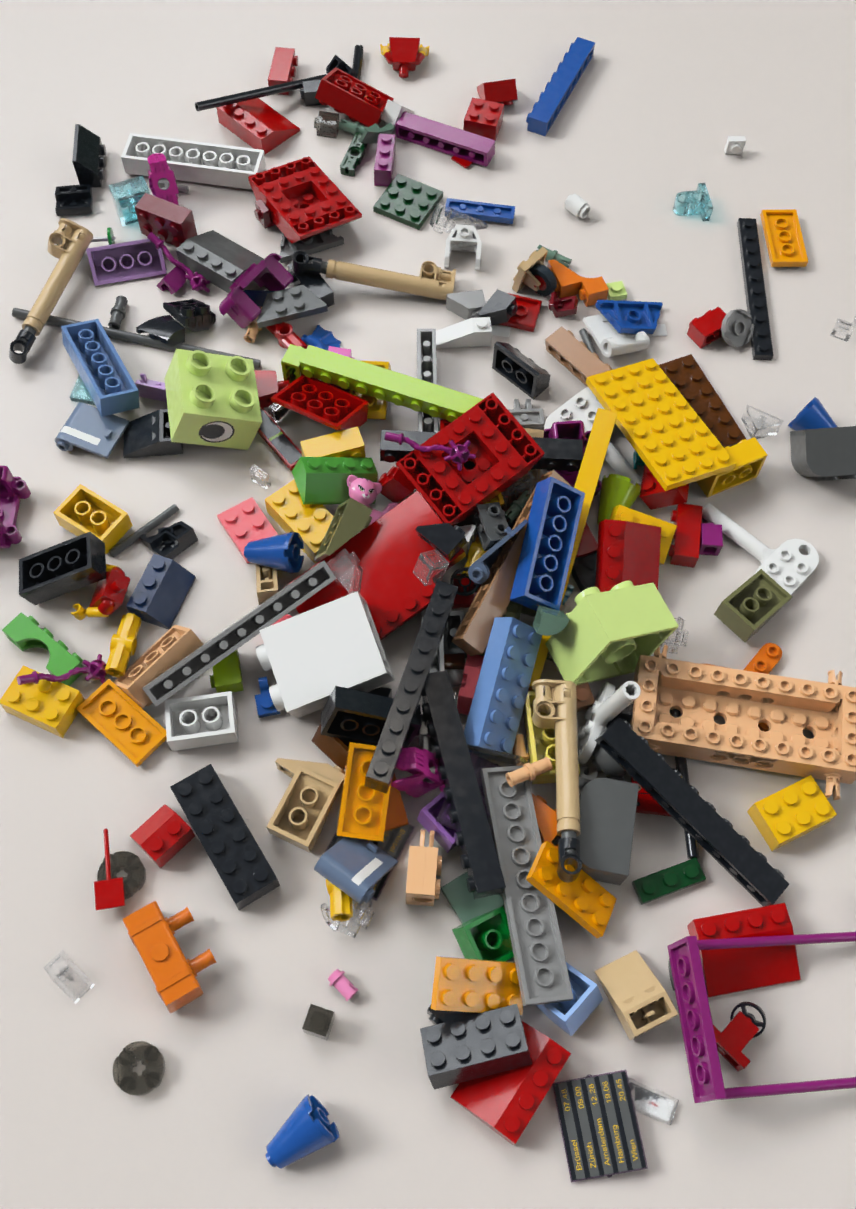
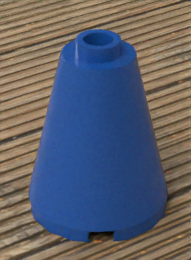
(812, 417)
(277, 552)
(302, 1134)

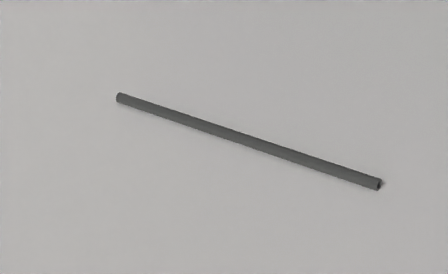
(132, 337)

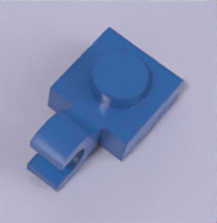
(263, 701)

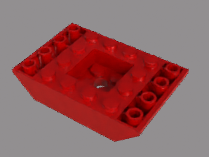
(302, 199)
(502, 457)

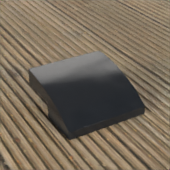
(73, 199)

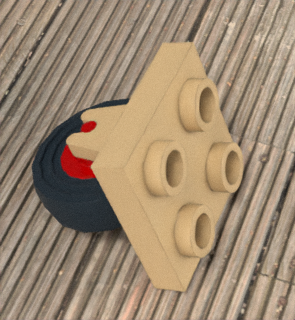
(535, 274)

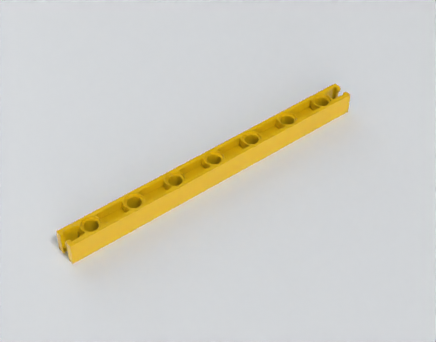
(586, 482)

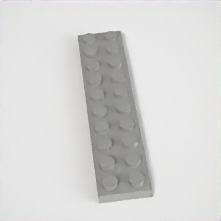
(529, 913)

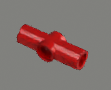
(285, 335)

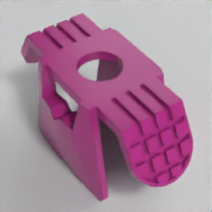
(160, 169)
(418, 764)

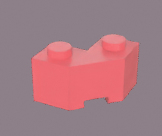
(469, 682)

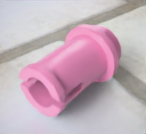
(342, 984)

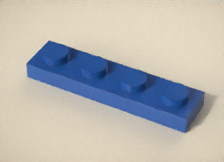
(483, 211)

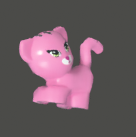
(365, 492)

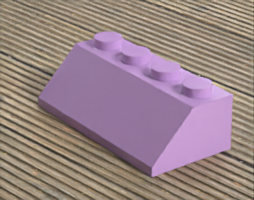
(125, 261)

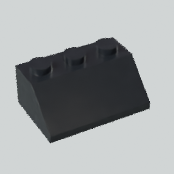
(88, 157)
(519, 369)

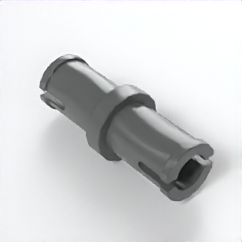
(118, 312)

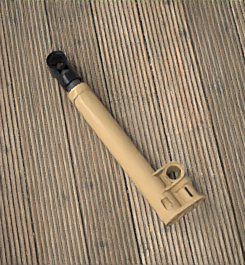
(71, 247)
(431, 282)
(560, 704)

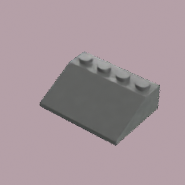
(216, 258)

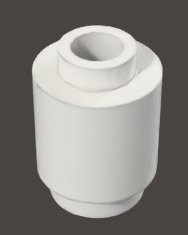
(577, 206)

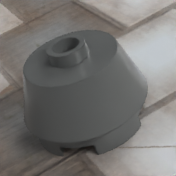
(606, 763)

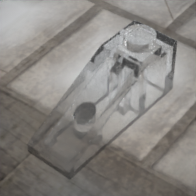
(445, 219)

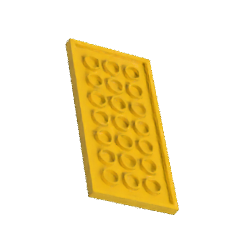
(660, 424)

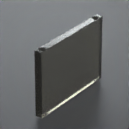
(497, 755)

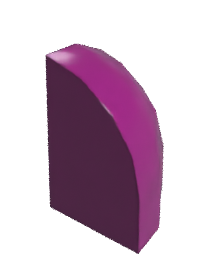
(173, 280)

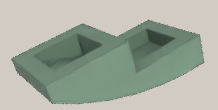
(371, 133)

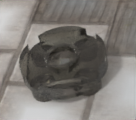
(130, 864)
(151, 1076)

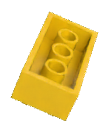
(293, 516)

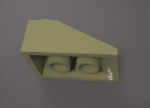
(346, 523)
(752, 605)

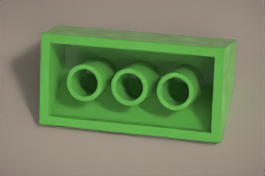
(325, 478)

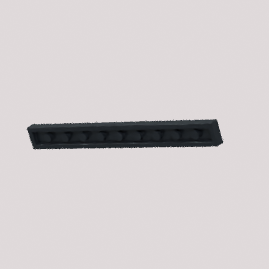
(755, 288)

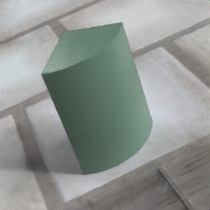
(549, 621)

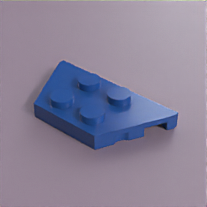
(631, 315)

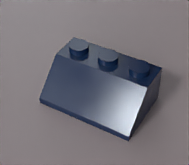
(160, 592)

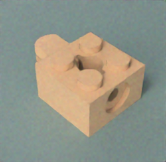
(423, 868)

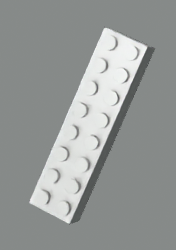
(195, 160)

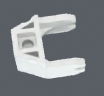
(455, 240)

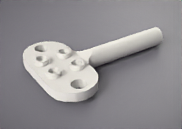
(584, 408)
(782, 564)
(606, 707)

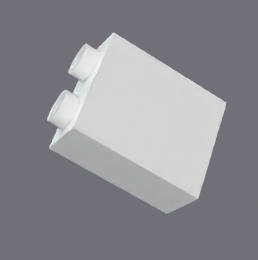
(321, 651)

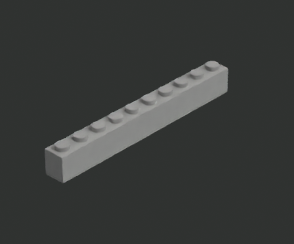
(238, 633)

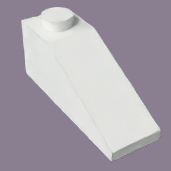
(468, 333)

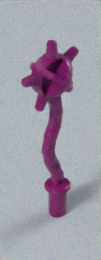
(196, 280)
(458, 453)
(94, 669)

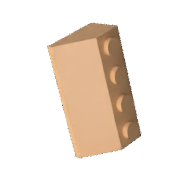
(161, 656)

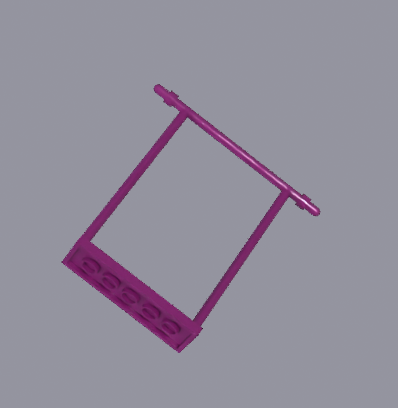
(697, 1021)

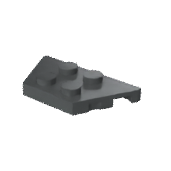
(310, 245)
(289, 305)

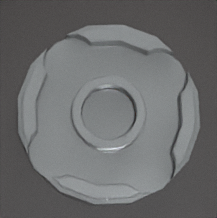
(737, 328)

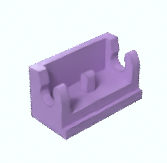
(151, 389)

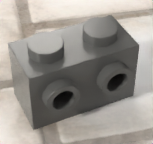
(489, 523)

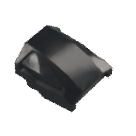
(191, 314)

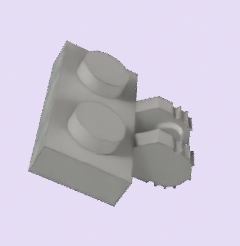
(528, 417)

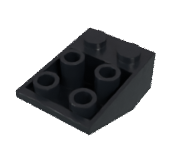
(150, 436)

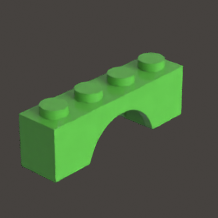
(26, 634)

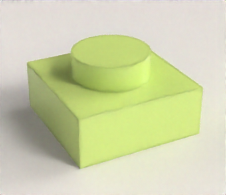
(616, 291)

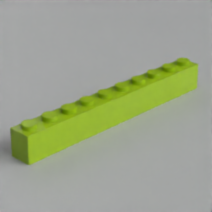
(385, 384)

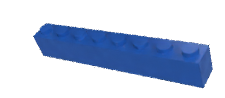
(560, 86)

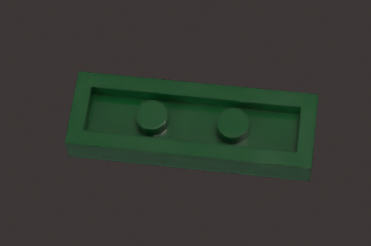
(668, 881)

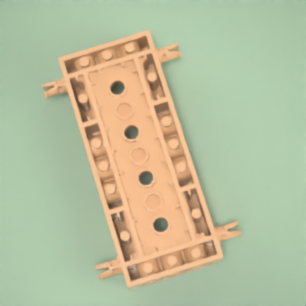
(744, 701)

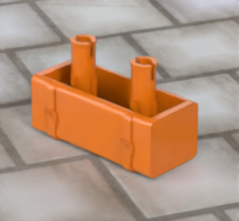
(163, 957)

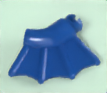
(321, 338)

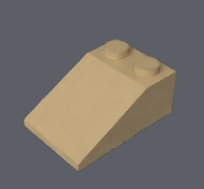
(303, 809)

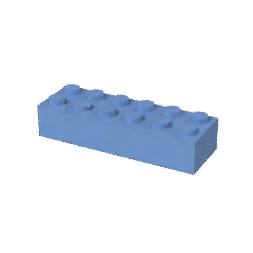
(100, 367)
(502, 685)

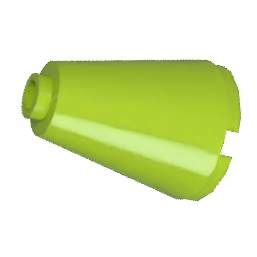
(616, 491)

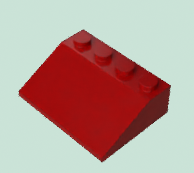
(352, 97)
(256, 124)
(323, 403)
(627, 554)
(751, 967)
(512, 1097)

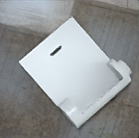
(610, 341)

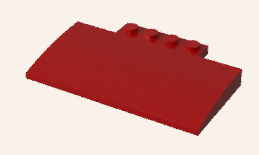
(387, 558)

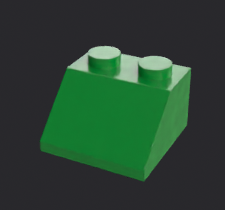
(485, 937)

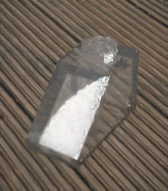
(347, 570)

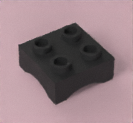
(585, 571)

